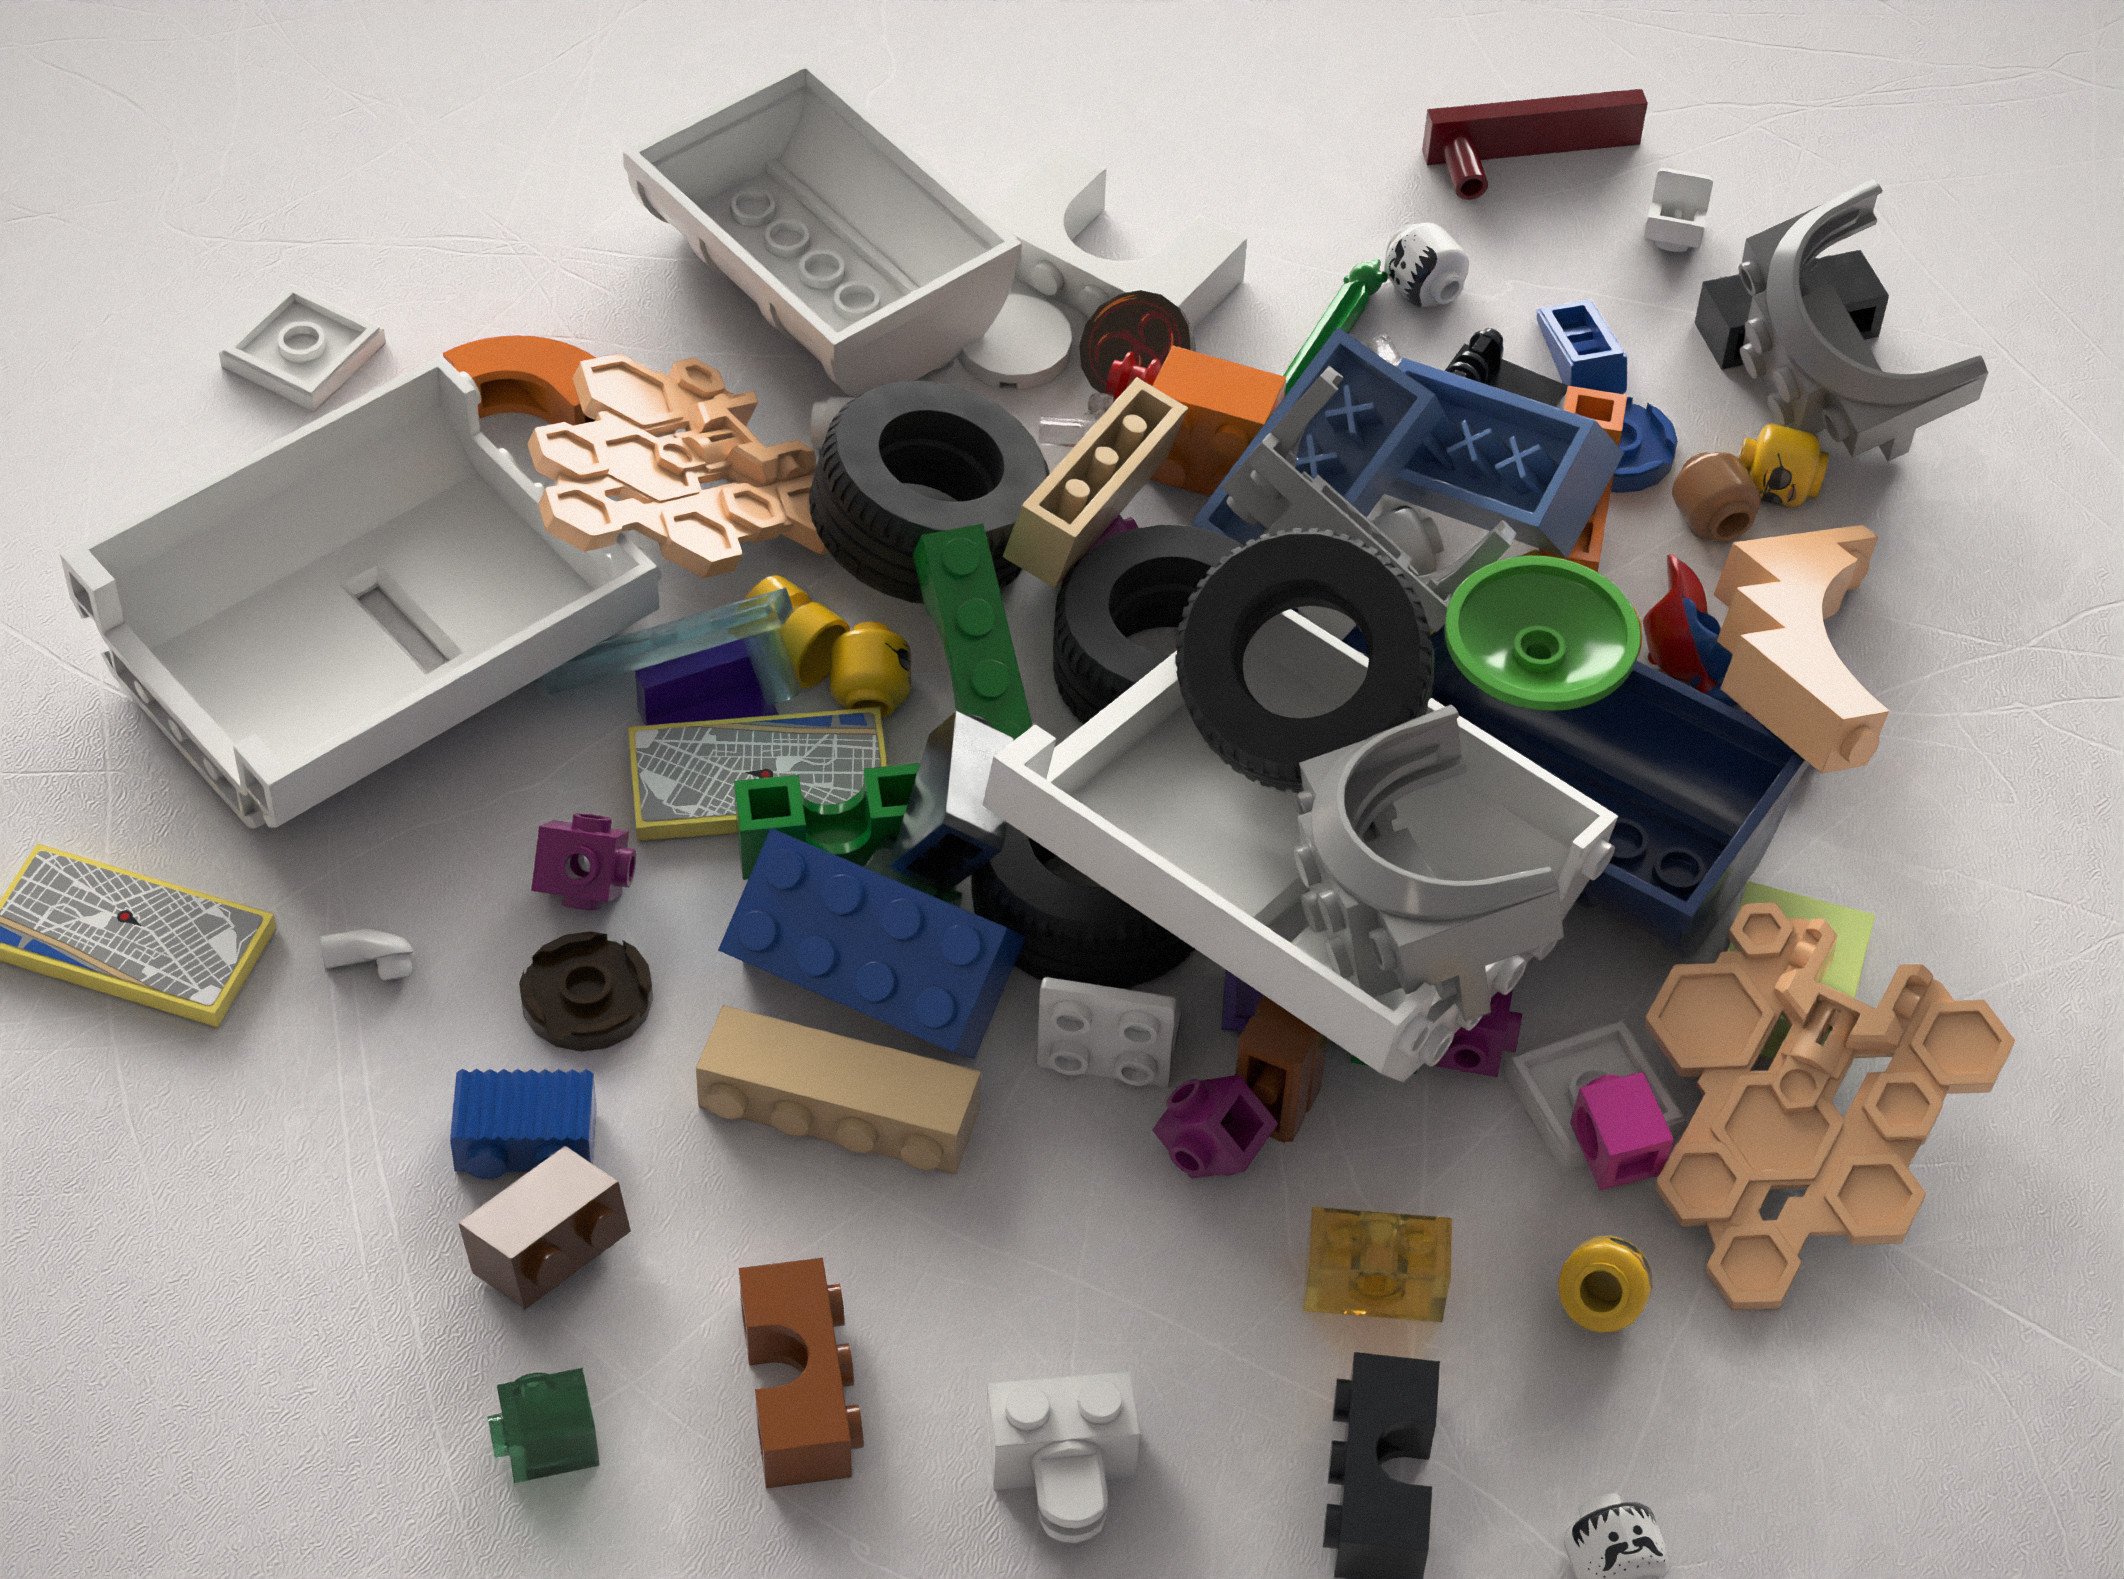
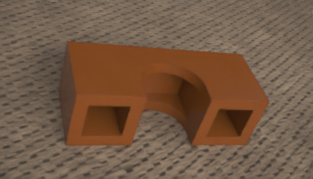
(805, 1423)

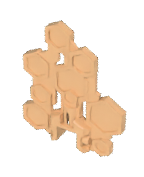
(663, 475)
(1781, 1123)

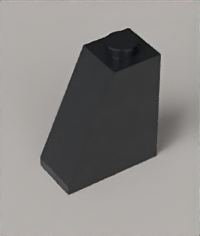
(945, 823)

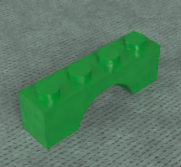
(971, 620)

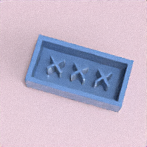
(1354, 439)
(1507, 461)

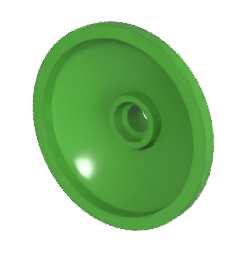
(1542, 633)

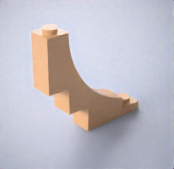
(1780, 649)

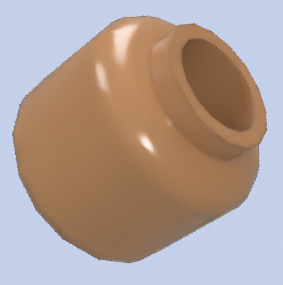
(1716, 496)

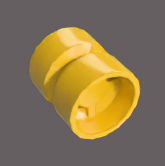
(807, 631)

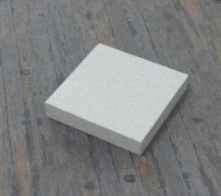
(302, 347)
(1552, 1074)

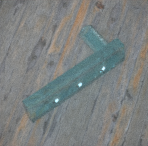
(752, 619)

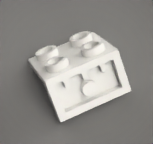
(1107, 1032)

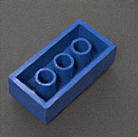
(872, 944)

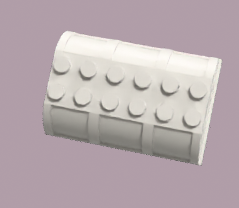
(830, 227)

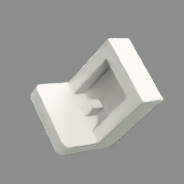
(1678, 209)

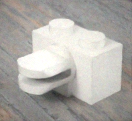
(1066, 1444)

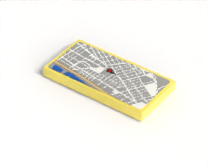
(689, 768)
(130, 934)

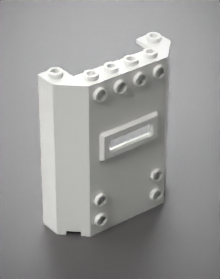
(244, 614)
(1212, 853)

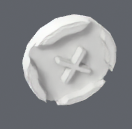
(1022, 346)

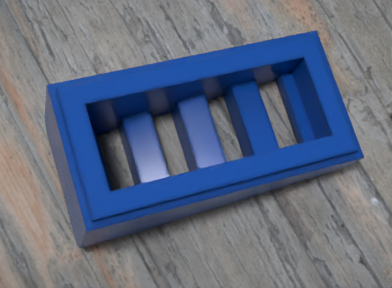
(1584, 355)

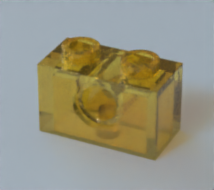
(1377, 1264)

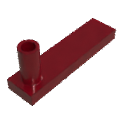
(1528, 127)

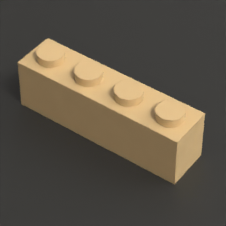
(1094, 482)
(838, 1089)

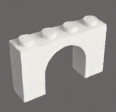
(1064, 199)

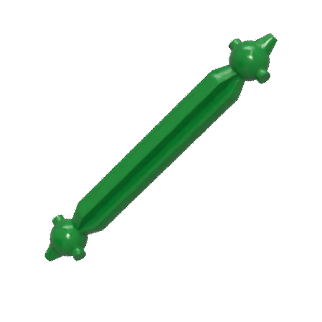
(1342, 312)

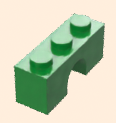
(844, 829)

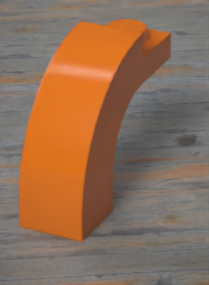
(523, 376)

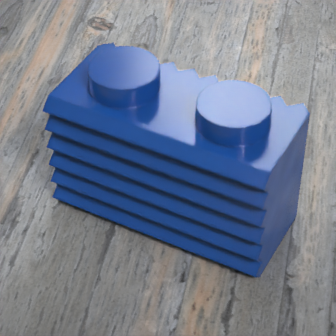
(520, 1119)

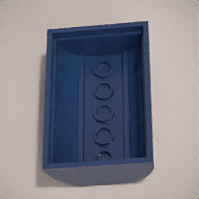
(1680, 770)

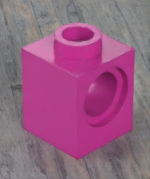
(1621, 1130)

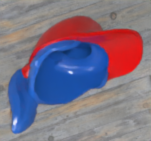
(1685, 636)

